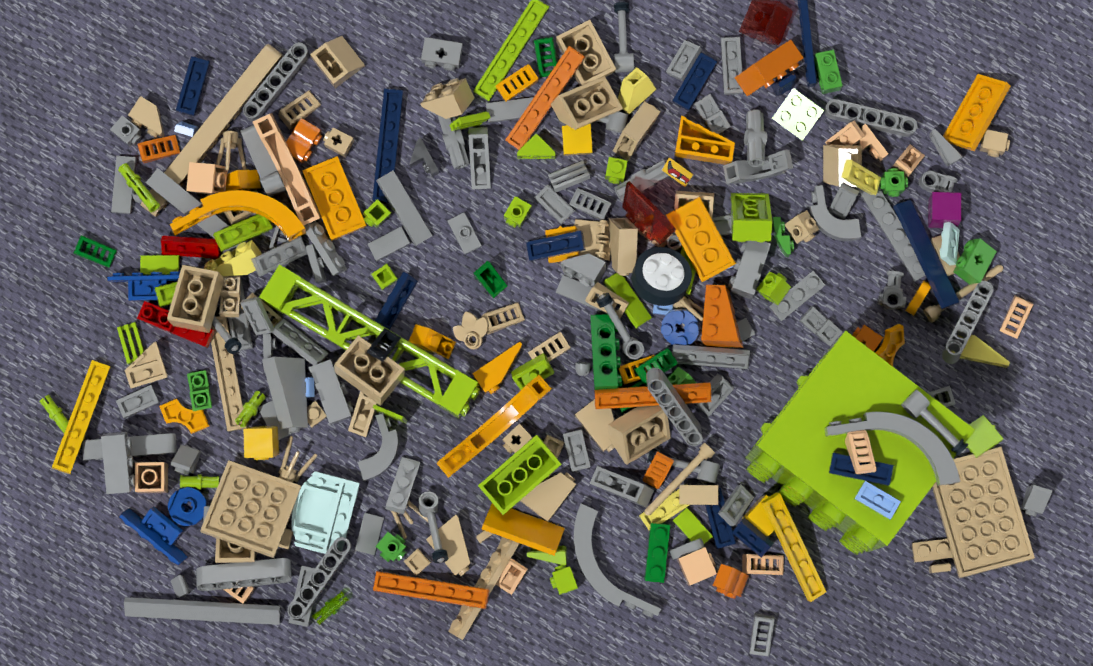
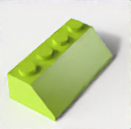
(519, 474)

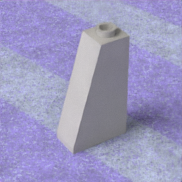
(288, 391)

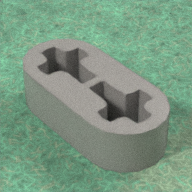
(687, 548)

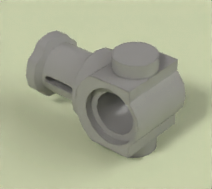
(893, 289)

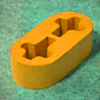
(918, 298)

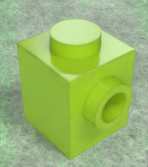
(616, 170)
(517, 212)
(376, 214)
(774, 287)
(563, 579)

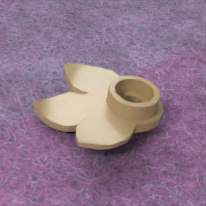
(471, 327)

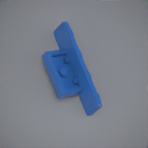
(142, 287)
(158, 531)

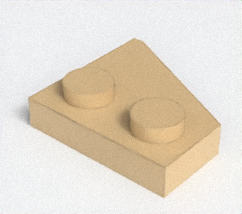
(147, 367)

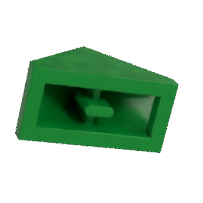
(490, 279)

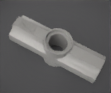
(755, 138)
(454, 143)
(643, 179)

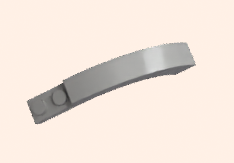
(922, 437)
(586, 560)

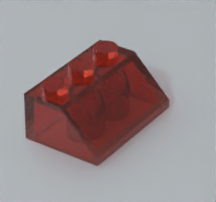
(646, 215)

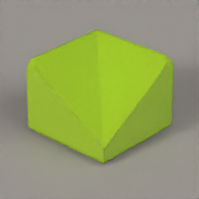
(384, 277)

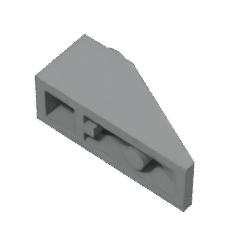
(479, 158)
(622, 486)

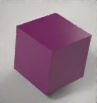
(944, 208)

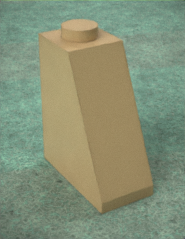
(636, 130)
(623, 245)
(596, 424)
(549, 495)
(453, 541)

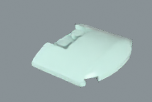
(323, 511)

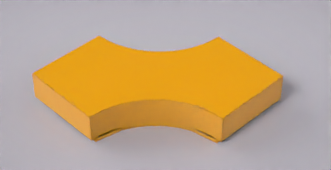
(892, 342)
(175, 413)

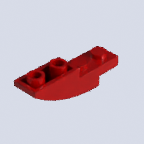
(158, 316)

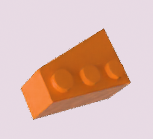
(769, 67)
(719, 319)

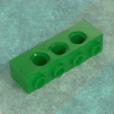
(599, 325)

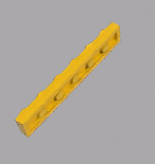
(80, 417)
(793, 546)

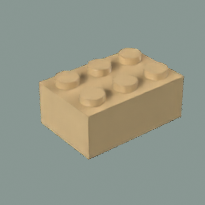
(195, 298)
(368, 373)

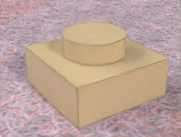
(315, 414)

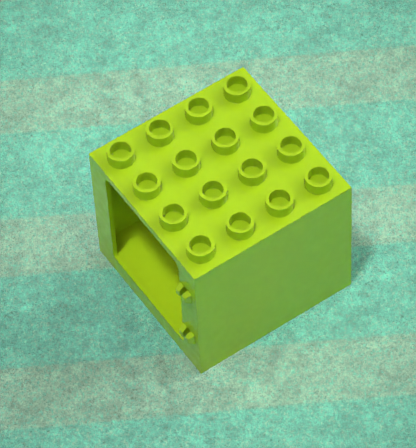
(799, 454)

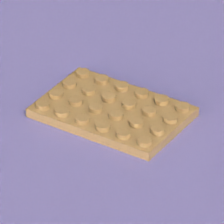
(983, 515)

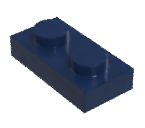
(752, 537)

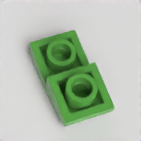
(784, 242)
(199, 390)

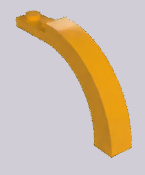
(242, 201)
(494, 427)

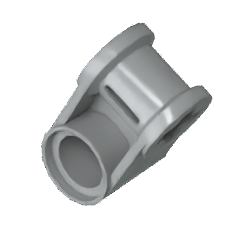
(941, 182)

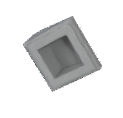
(180, 586)

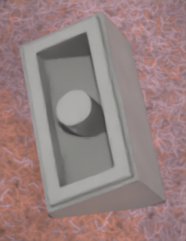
(719, 391)
(369, 533)

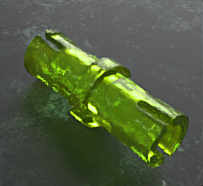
(330, 608)

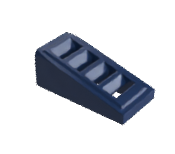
(784, 84)

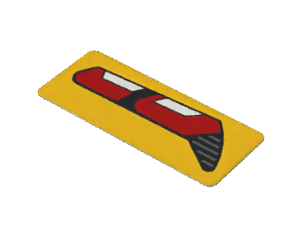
(677, 172)

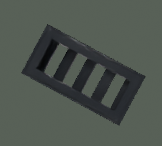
(384, 345)

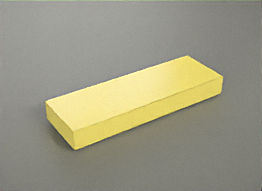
(861, 177)
(665, 511)

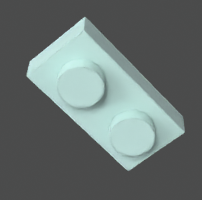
(950, 242)

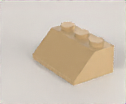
(588, 43)
(586, 104)
(639, 432)

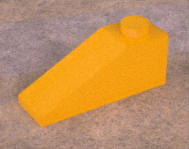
(494, 372)

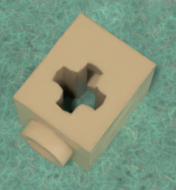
(343, 148)
(518, 431)

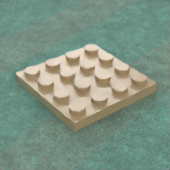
(250, 509)

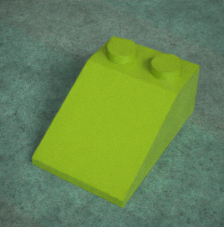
(751, 217)

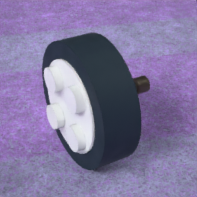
(661, 276)

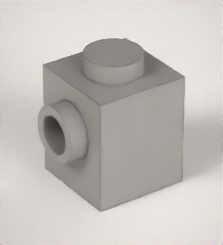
(126, 131)

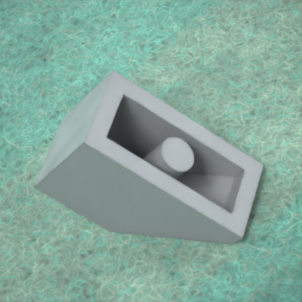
(1035, 500)

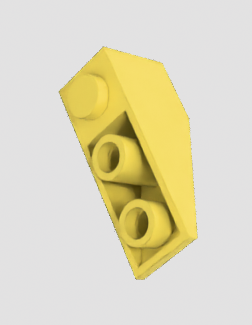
(235, 261)

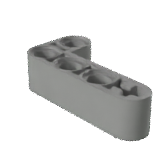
(265, 166)

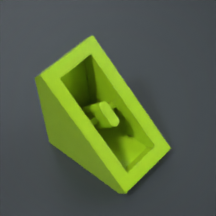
(536, 149)

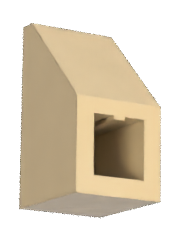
(147, 115)

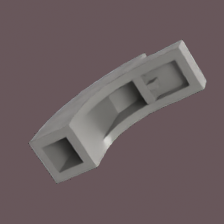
(742, 172)
(832, 227)
(383, 459)

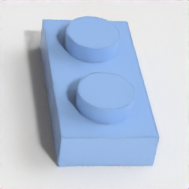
(877, 500)

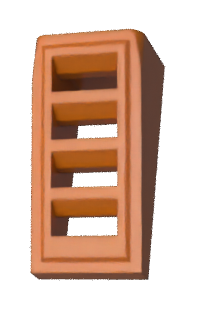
(153, 157)
(657, 472)

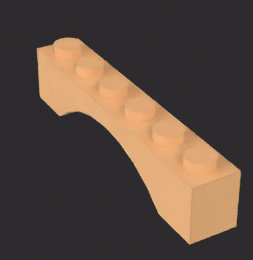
(287, 169)

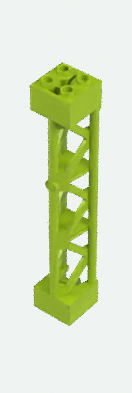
(285, 284)

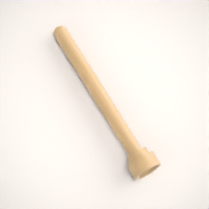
(934, 311)
(704, 453)

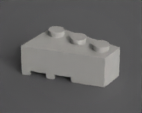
(749, 268)
(331, 392)
(117, 462)

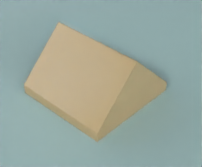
(232, 553)

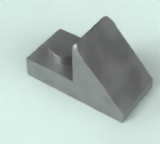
(421, 154)

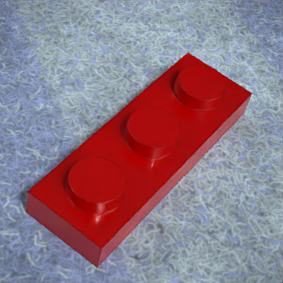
(190, 247)

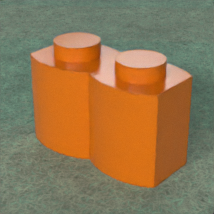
(303, 139)
(730, 581)

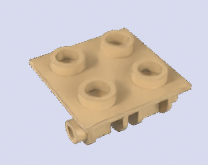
(595, 237)

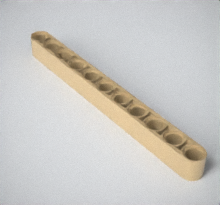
(219, 119)

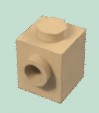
(994, 143)

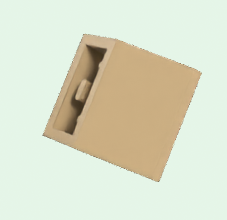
(337, 61)
(448, 99)

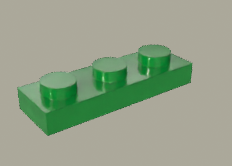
(657, 552)

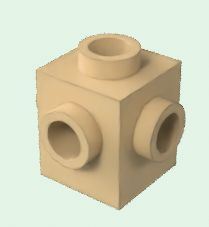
(802, 227)

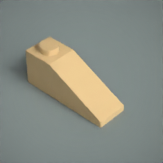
(362, 415)

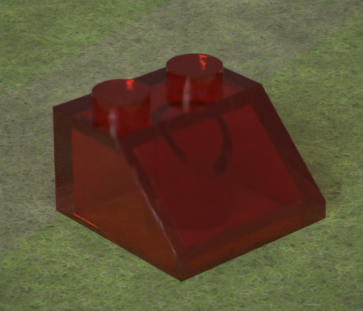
(766, 21)

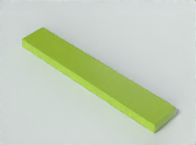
(511, 49)

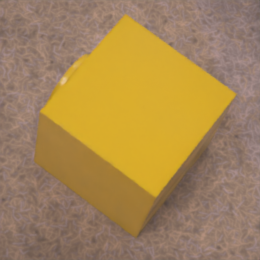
(576, 141)
(261, 442)
(759, 518)

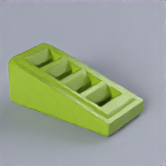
(559, 558)

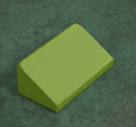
(531, 369)

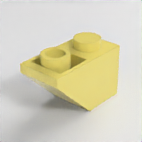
(635, 90)

